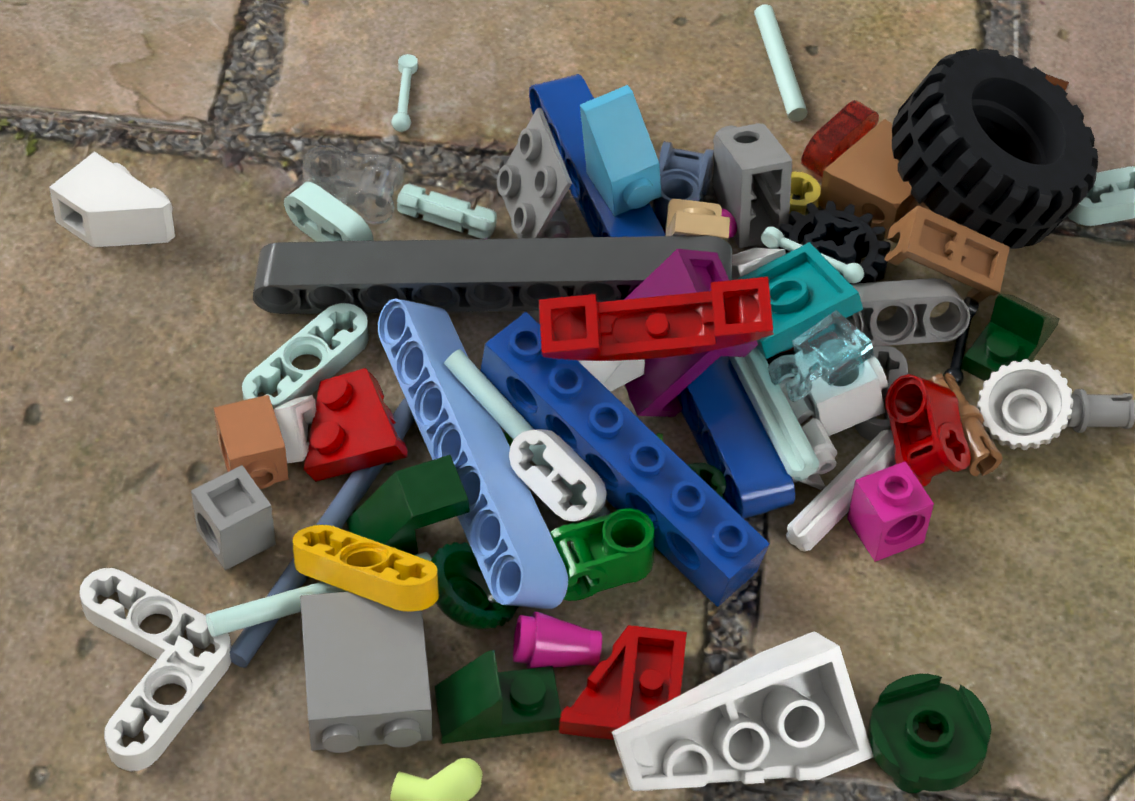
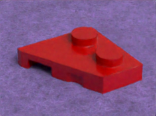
(351, 427)
(631, 682)

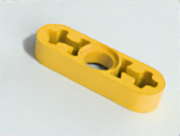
(366, 568)

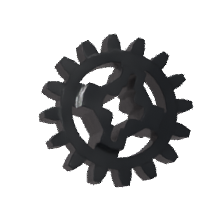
(841, 237)

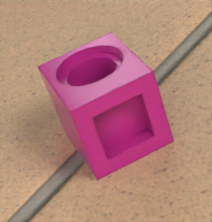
(890, 511)

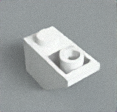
(109, 206)

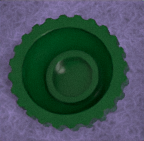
(464, 591)

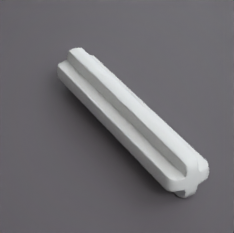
(836, 497)

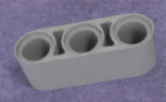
(912, 319)

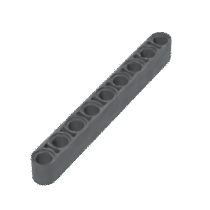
(462, 272)

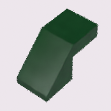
(411, 501)

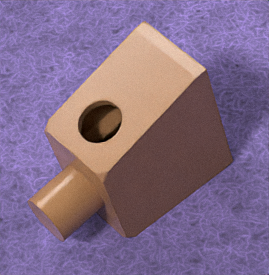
(869, 180)

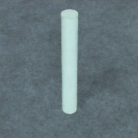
(780, 63)

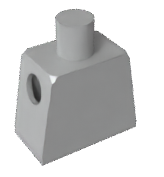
(748, 167)

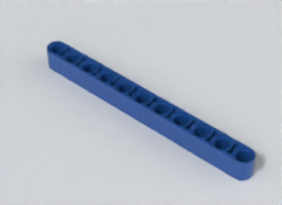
(716, 400)

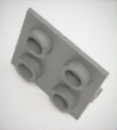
(535, 183)

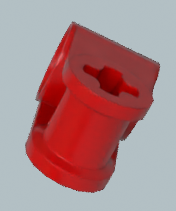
(926, 427)

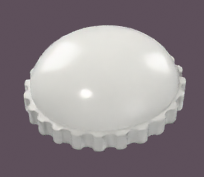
(1025, 404)

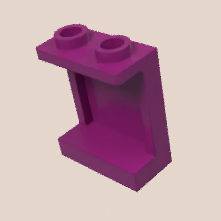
(666, 377)

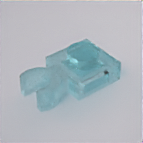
(823, 351)

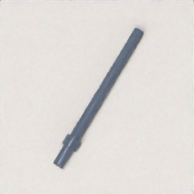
(335, 515)

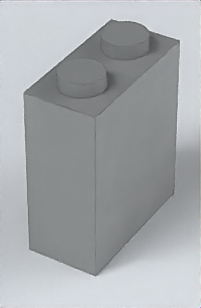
(364, 673)

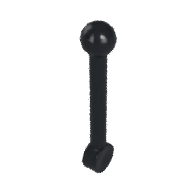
(960, 345)

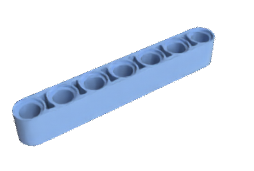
(503, 516)

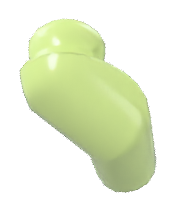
(454, 783)

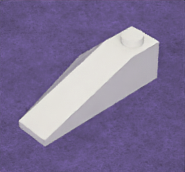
(761, 720)

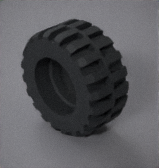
(994, 147)

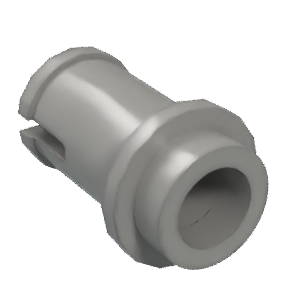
(1101, 410)

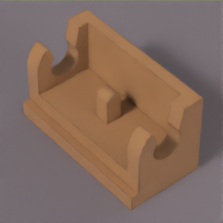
(950, 251)

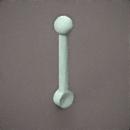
(407, 66)
(774, 239)

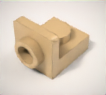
(696, 219)

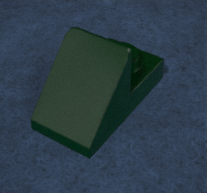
(1013, 334)
(492, 704)

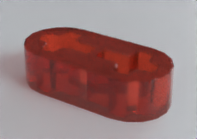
(838, 136)

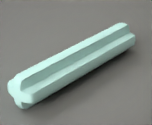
(776, 415)

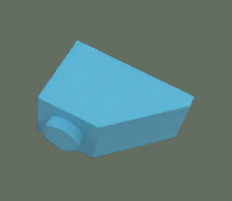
(619, 151)

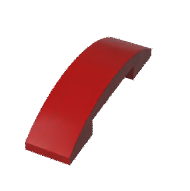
(657, 325)

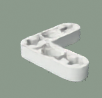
(173, 665)

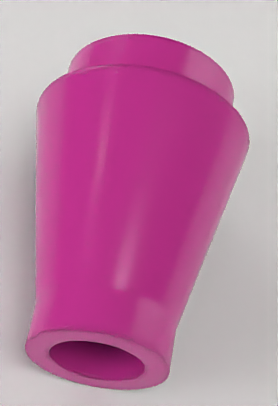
(554, 642)

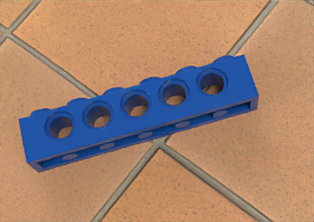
(638, 469)

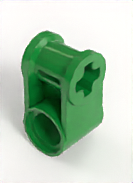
(597, 552)

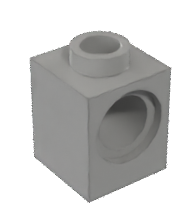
(233, 517)

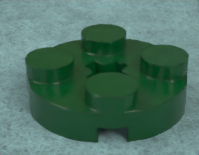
(920, 763)

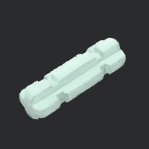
(446, 211)

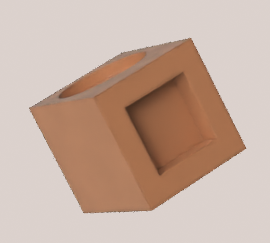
(252, 438)

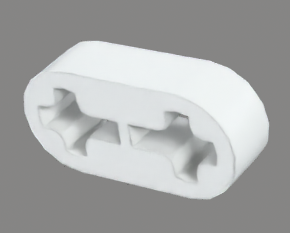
(548, 483)

